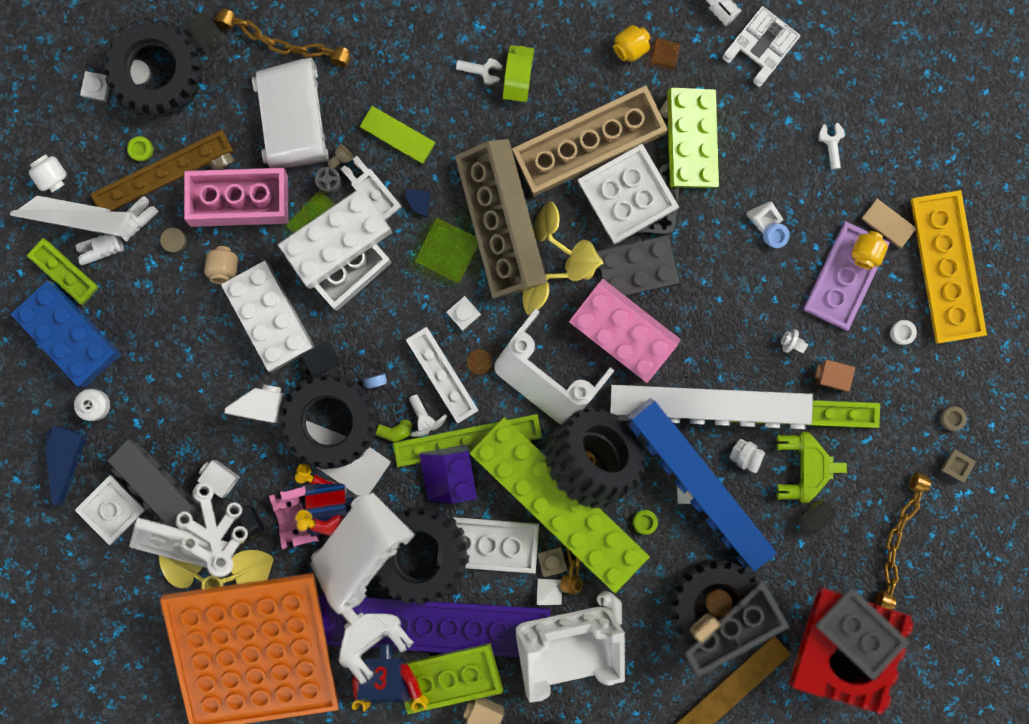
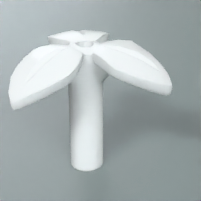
(425, 422)

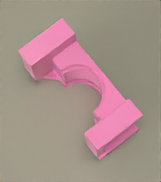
(286, 517)

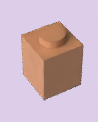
(834, 375)

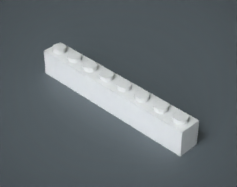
(717, 405)

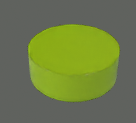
(140, 149)
(645, 522)

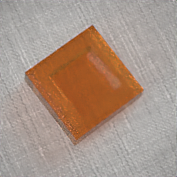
(665, 53)

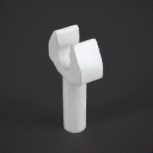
(481, 69)
(832, 144)

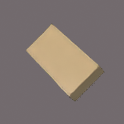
(888, 223)
(704, 627)

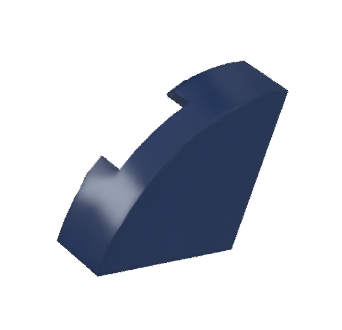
(419, 201)

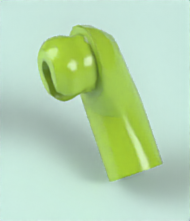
(396, 433)

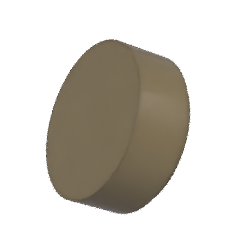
(221, 162)
(173, 240)
(953, 418)

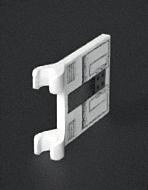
(764, 41)

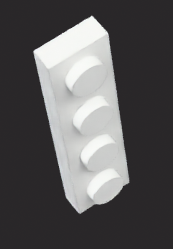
(442, 375)

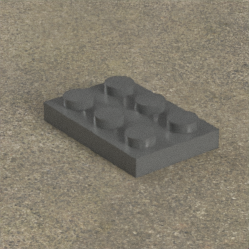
(639, 266)
(861, 633)

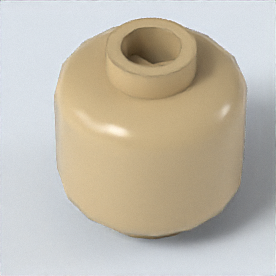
(221, 265)

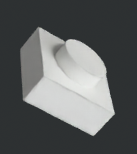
(94, 86)
(463, 313)

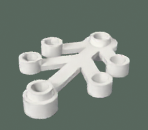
(212, 534)

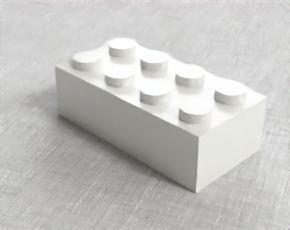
(335, 238)
(268, 316)

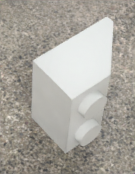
(260, 404)

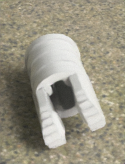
(721, 14)
(135, 221)
(99, 248)

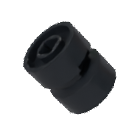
(250, 521)

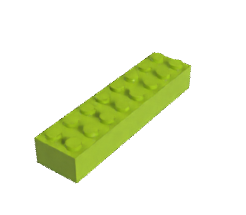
(580, 528)

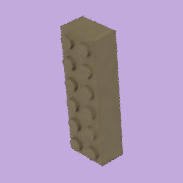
(500, 218)

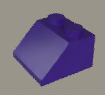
(448, 474)

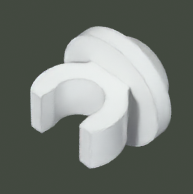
(790, 340)

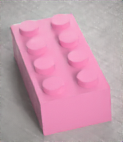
(236, 197)
(625, 330)

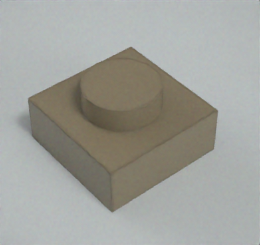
(958, 466)
(552, 561)

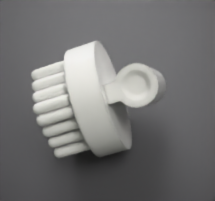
(747, 455)

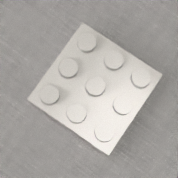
(628, 194)

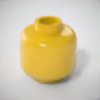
(632, 43)
(869, 250)

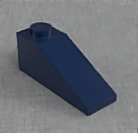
(62, 456)

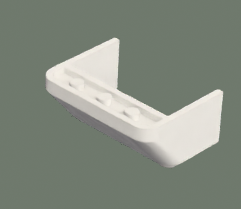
(536, 385)

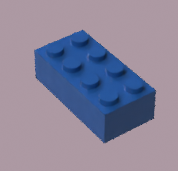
(66, 334)

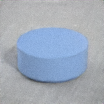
(776, 235)
(374, 381)

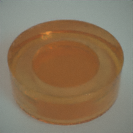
(479, 361)
(718, 602)

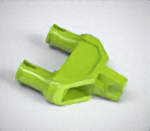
(815, 467)

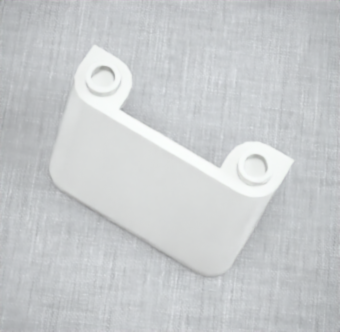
(291, 114)
(357, 551)
(570, 649)

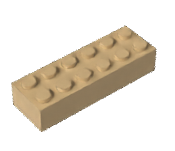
(589, 141)

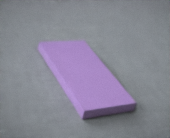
(841, 282)

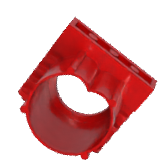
(812, 666)

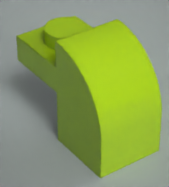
(518, 73)

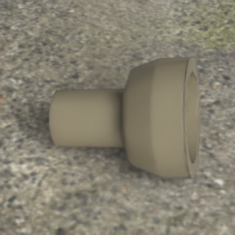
(342, 154)

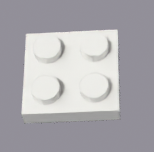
(110, 509)

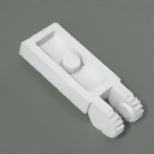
(374, 188)

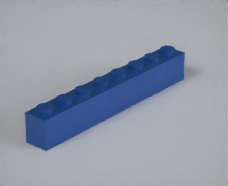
(702, 485)

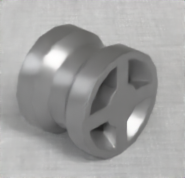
(325, 177)

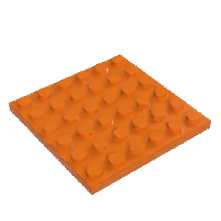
(251, 651)

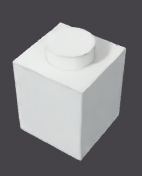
(218, 477)

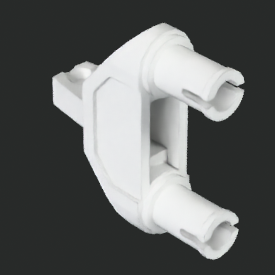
(363, 633)

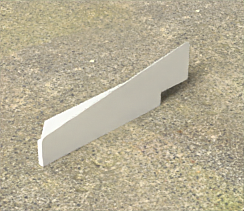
(74, 215)

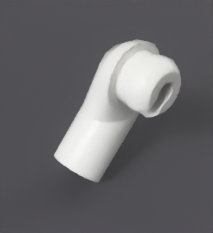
(612, 603)

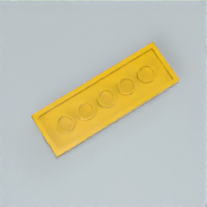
(948, 267)

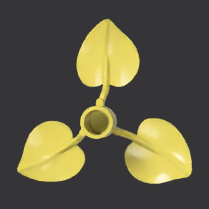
(578, 266)
(247, 568)

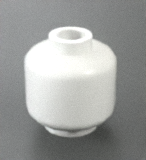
(47, 173)
(93, 399)

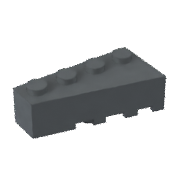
(155, 487)
(740, 629)

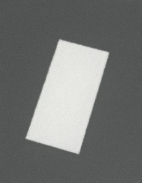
(359, 475)

